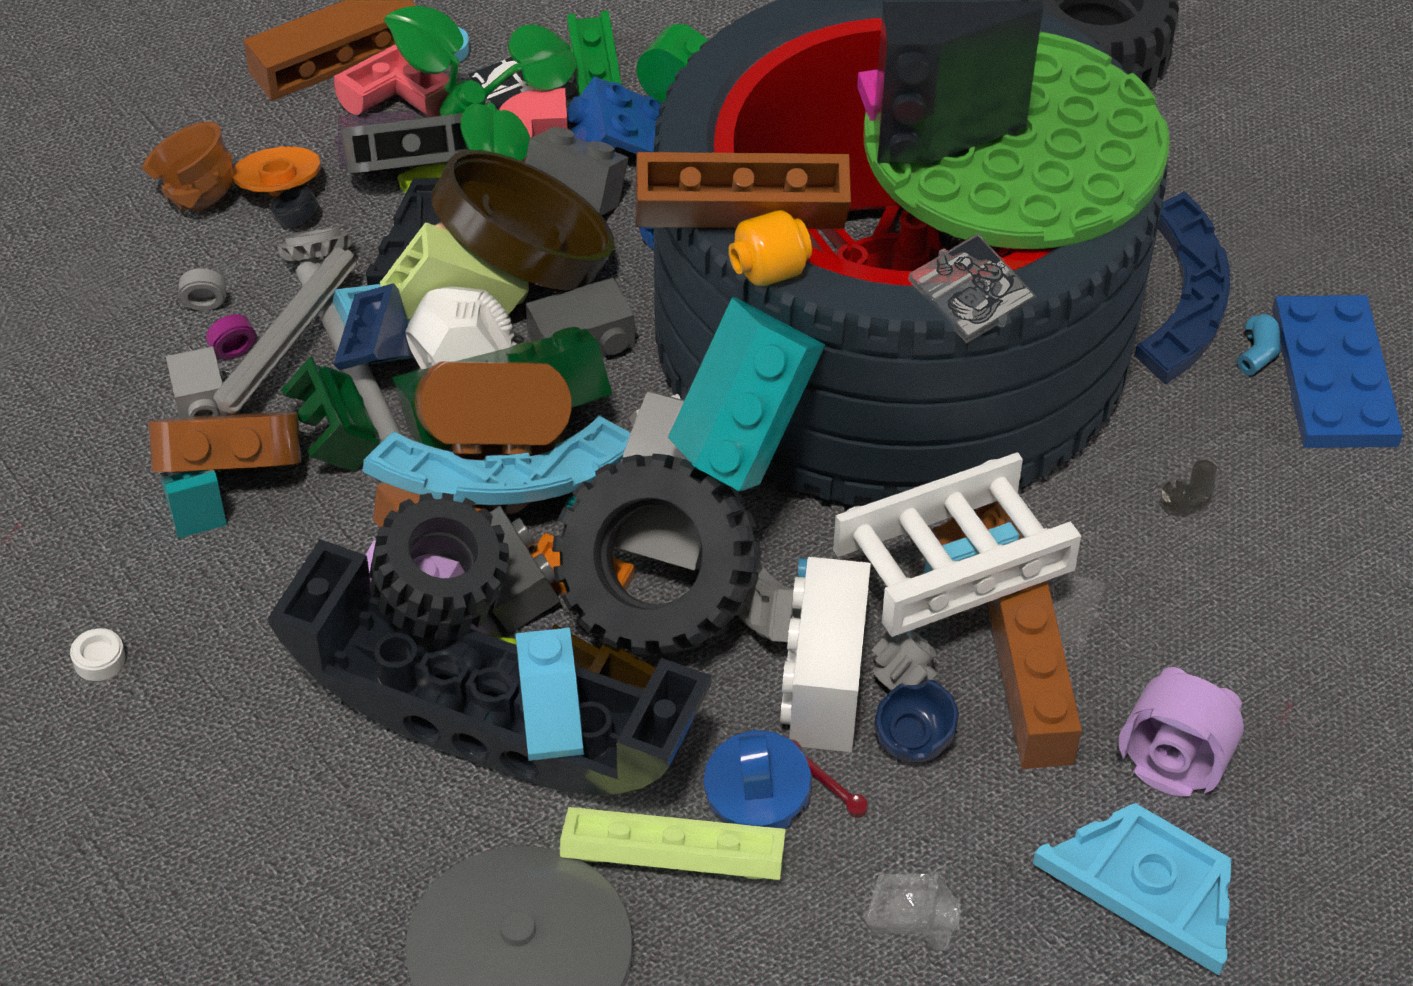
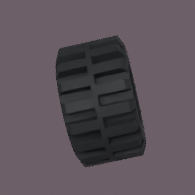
(445, 530)

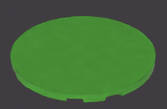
(1070, 176)

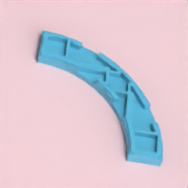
(499, 477)

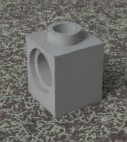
(195, 381)

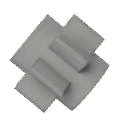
(904, 660)

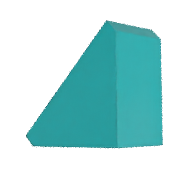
(194, 501)

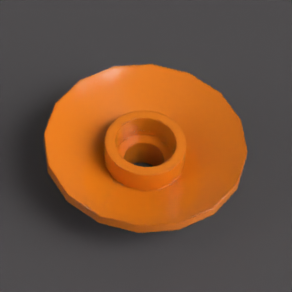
(276, 169)

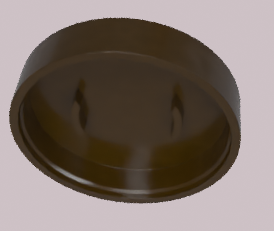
(522, 220)

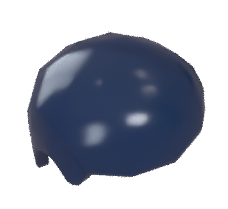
(916, 721)

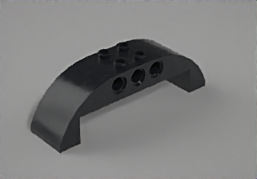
(468, 687)

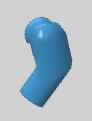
(1266, 344)

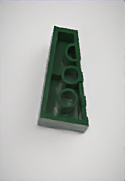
(569, 351)

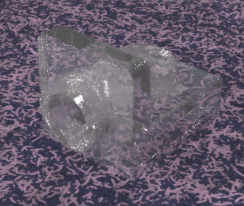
(914, 907)

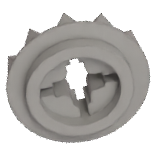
(314, 244)

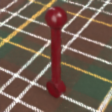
(855, 804)

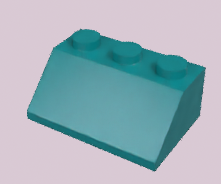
(744, 395)

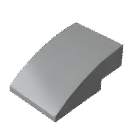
(659, 529)

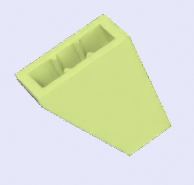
(440, 260)

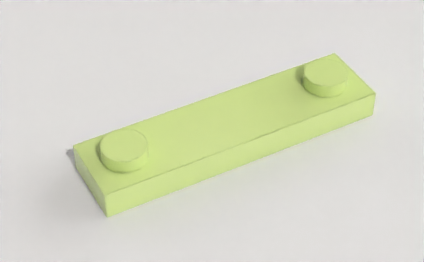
(672, 843)

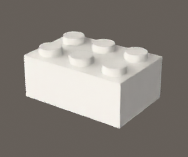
(825, 653)

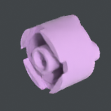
(1182, 733)

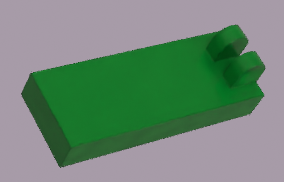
(593, 48)

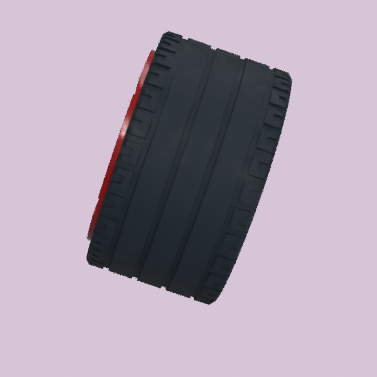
(895, 384)

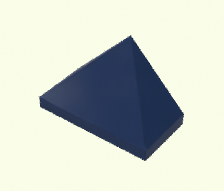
(374, 329)

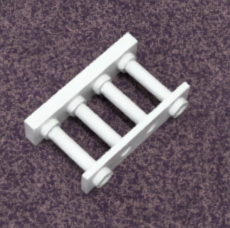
(963, 583)

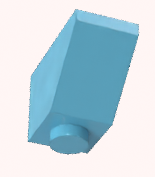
(549, 694)

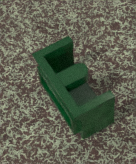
(333, 395)

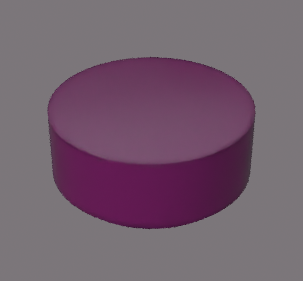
(231, 336)

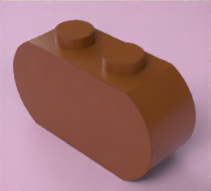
(493, 405)
(224, 441)

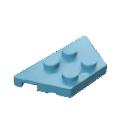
(1151, 879)

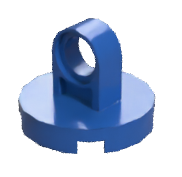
(757, 780)

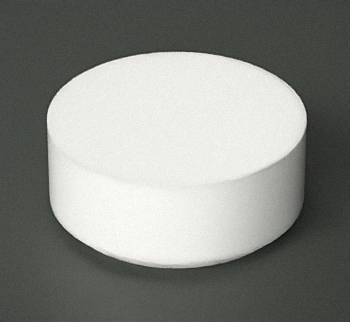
(97, 654)

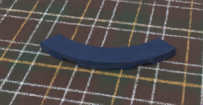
(1203, 295)

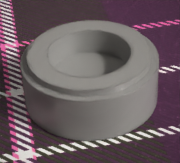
(202, 289)

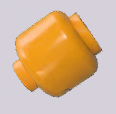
(770, 248)

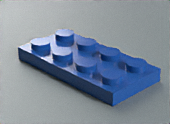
(1336, 372)

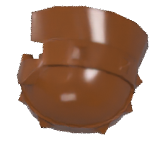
(192, 166)

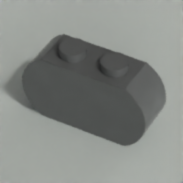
(402, 143)

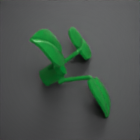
(429, 44)

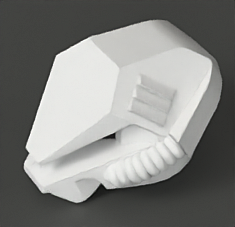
(457, 325)

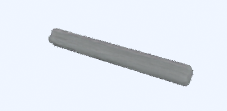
(284, 331)

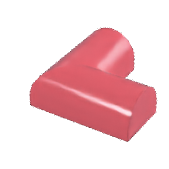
(388, 76)

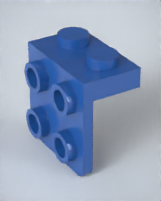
(614, 116)

